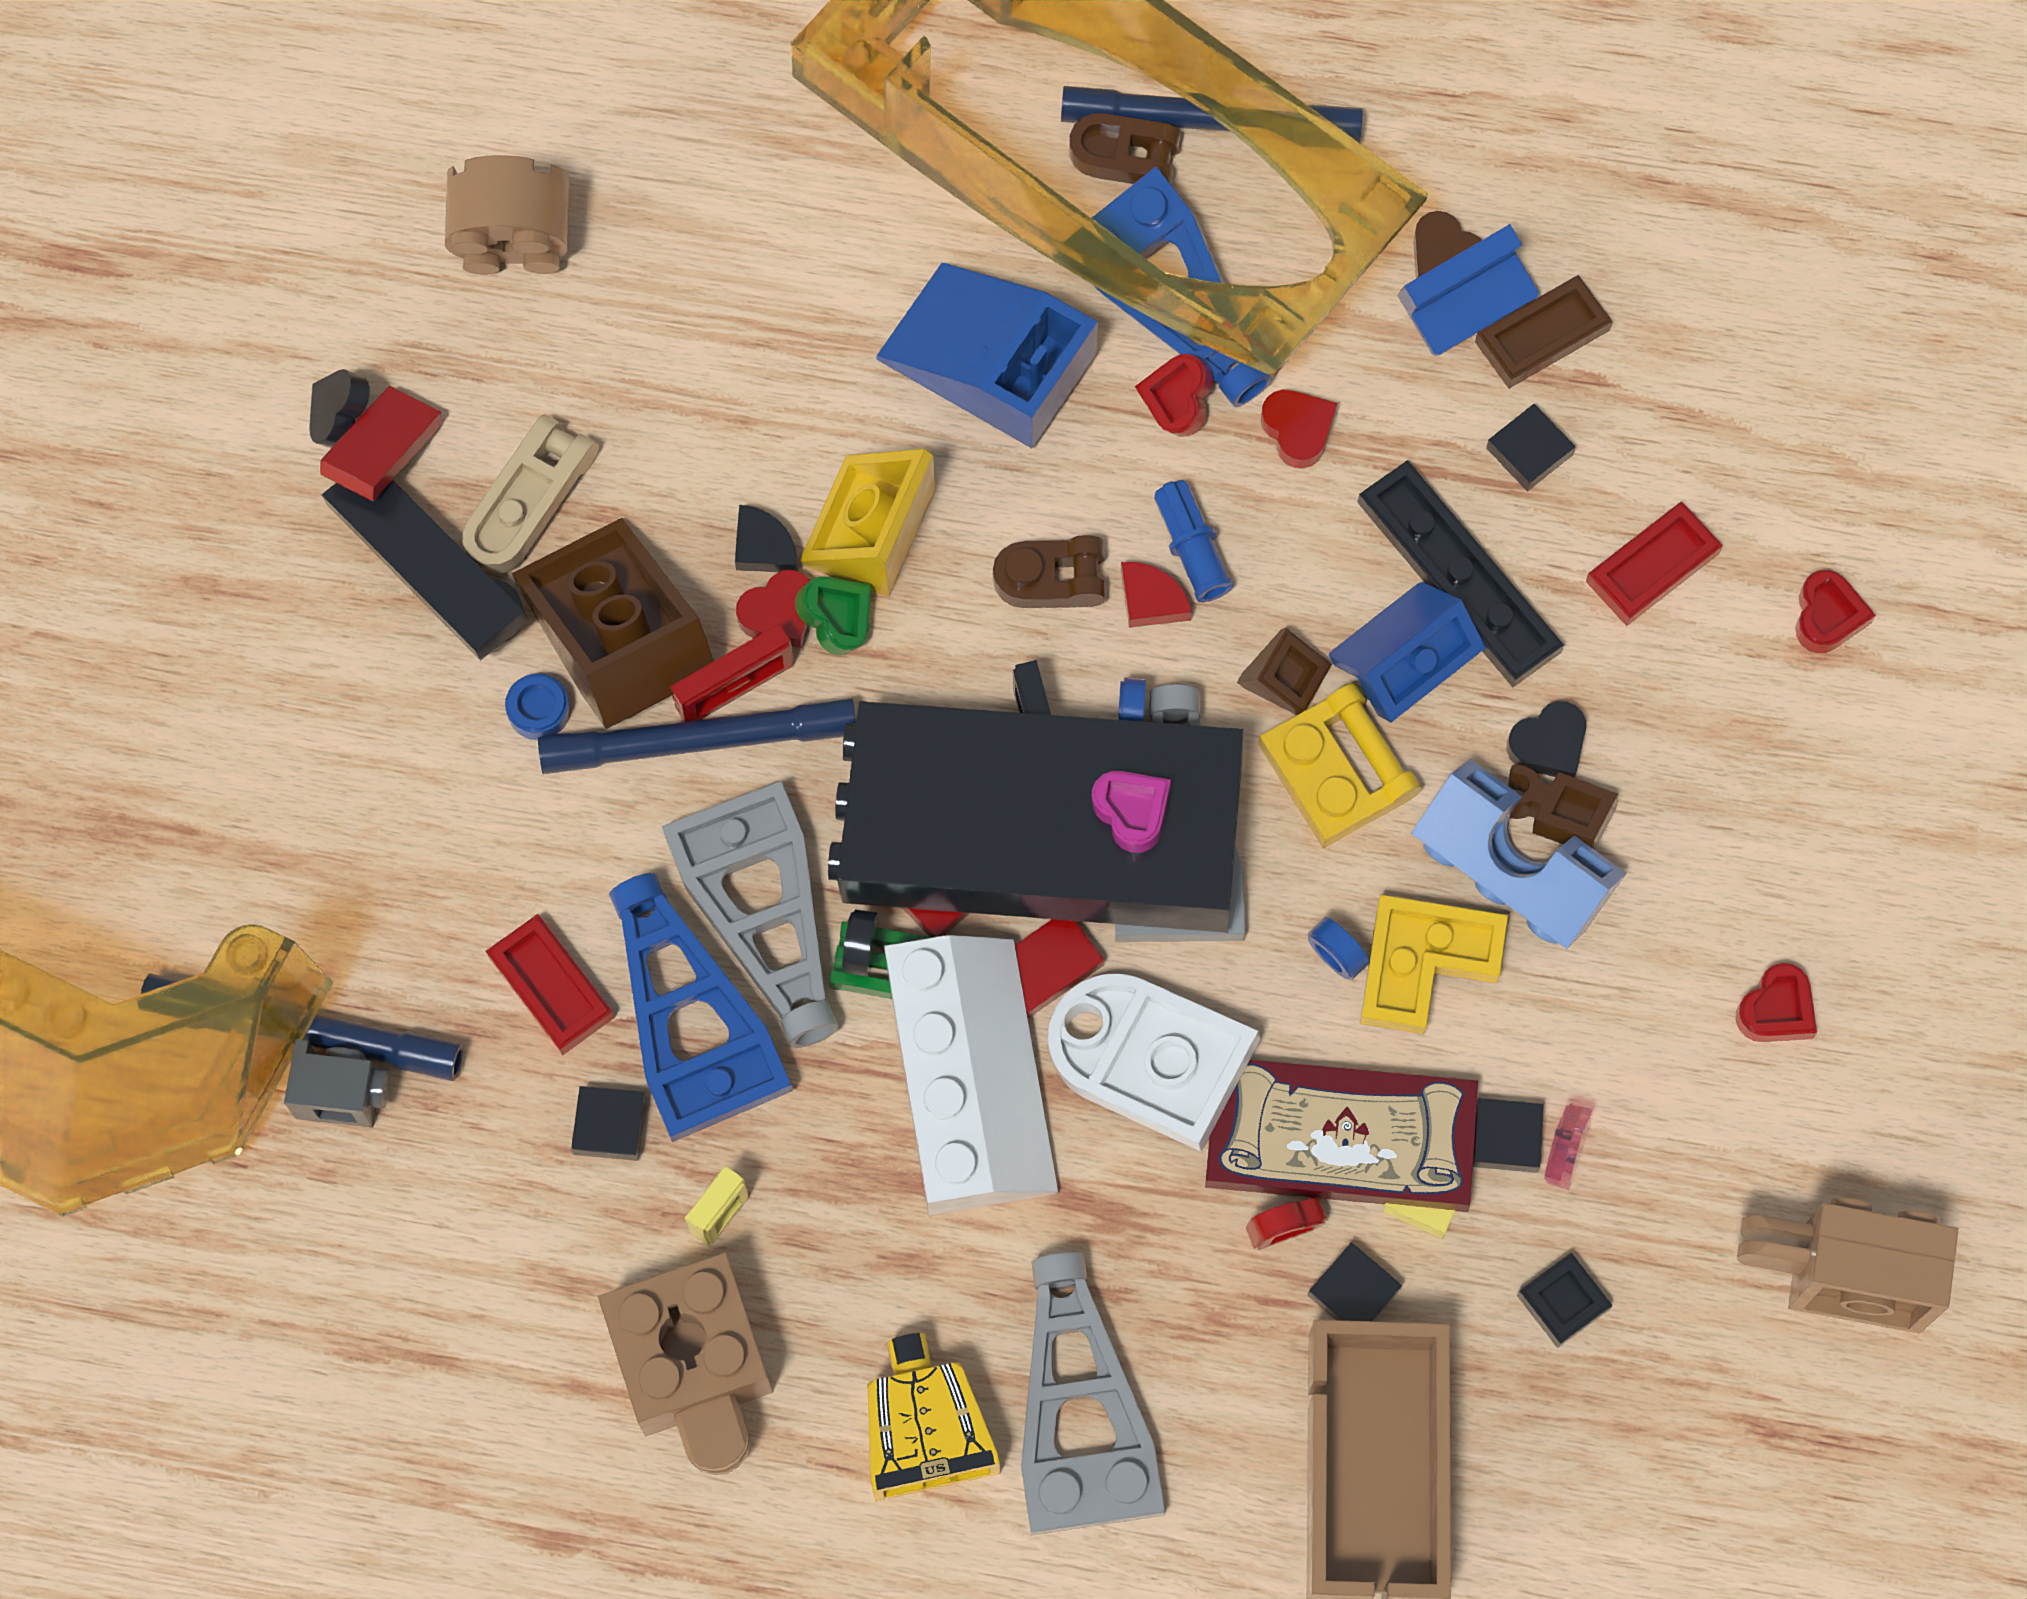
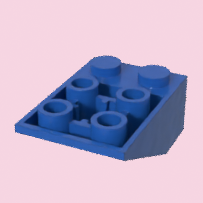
(993, 349)

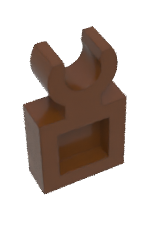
(1564, 807)

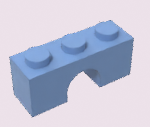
(1469, 831)

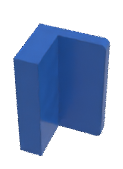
(1469, 291)
(1409, 649)

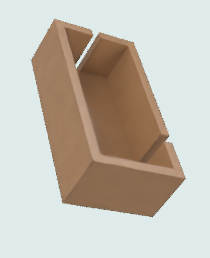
(1378, 1461)

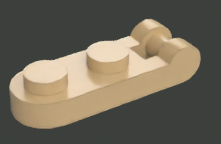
(526, 496)

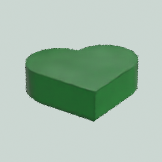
(837, 611)

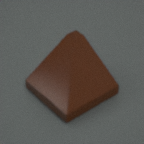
(1286, 672)

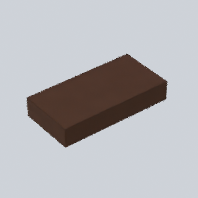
(1543, 331)

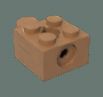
(1859, 1262)
(689, 1359)

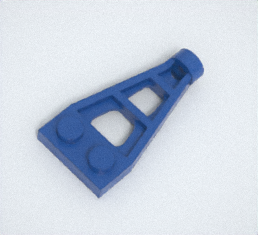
(1145, 220)
(717, 1082)

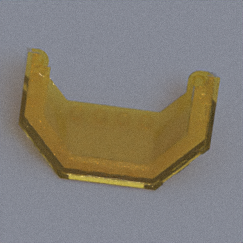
(146, 1085)

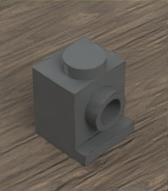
(335, 1086)

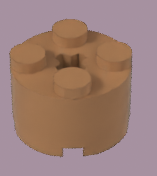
(507, 214)

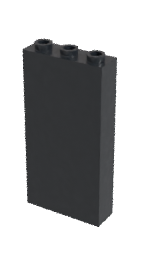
(1003, 822)

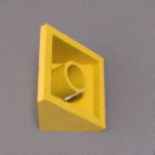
(872, 517)

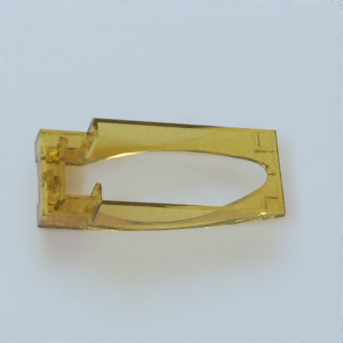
(1352, 191)

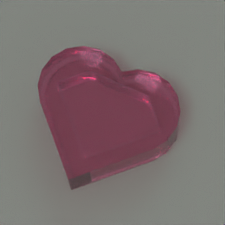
(1568, 1145)

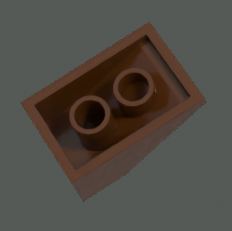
(614, 621)

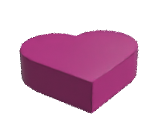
(1133, 807)

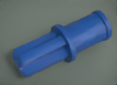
(1192, 541)

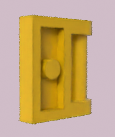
(1322, 777)

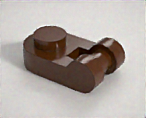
(1102, 145)
(1027, 573)

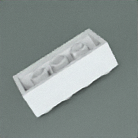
(970, 1072)

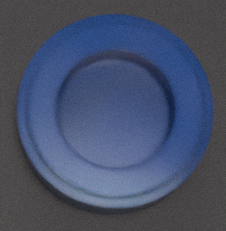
(1132, 699)
(537, 706)
(1338, 948)

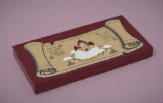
(1346, 1136)

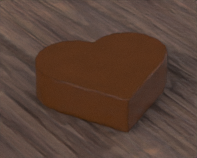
(1438, 240)

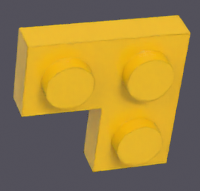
(1422, 940)

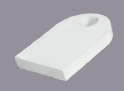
(1154, 1056)

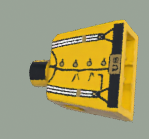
(924, 1425)

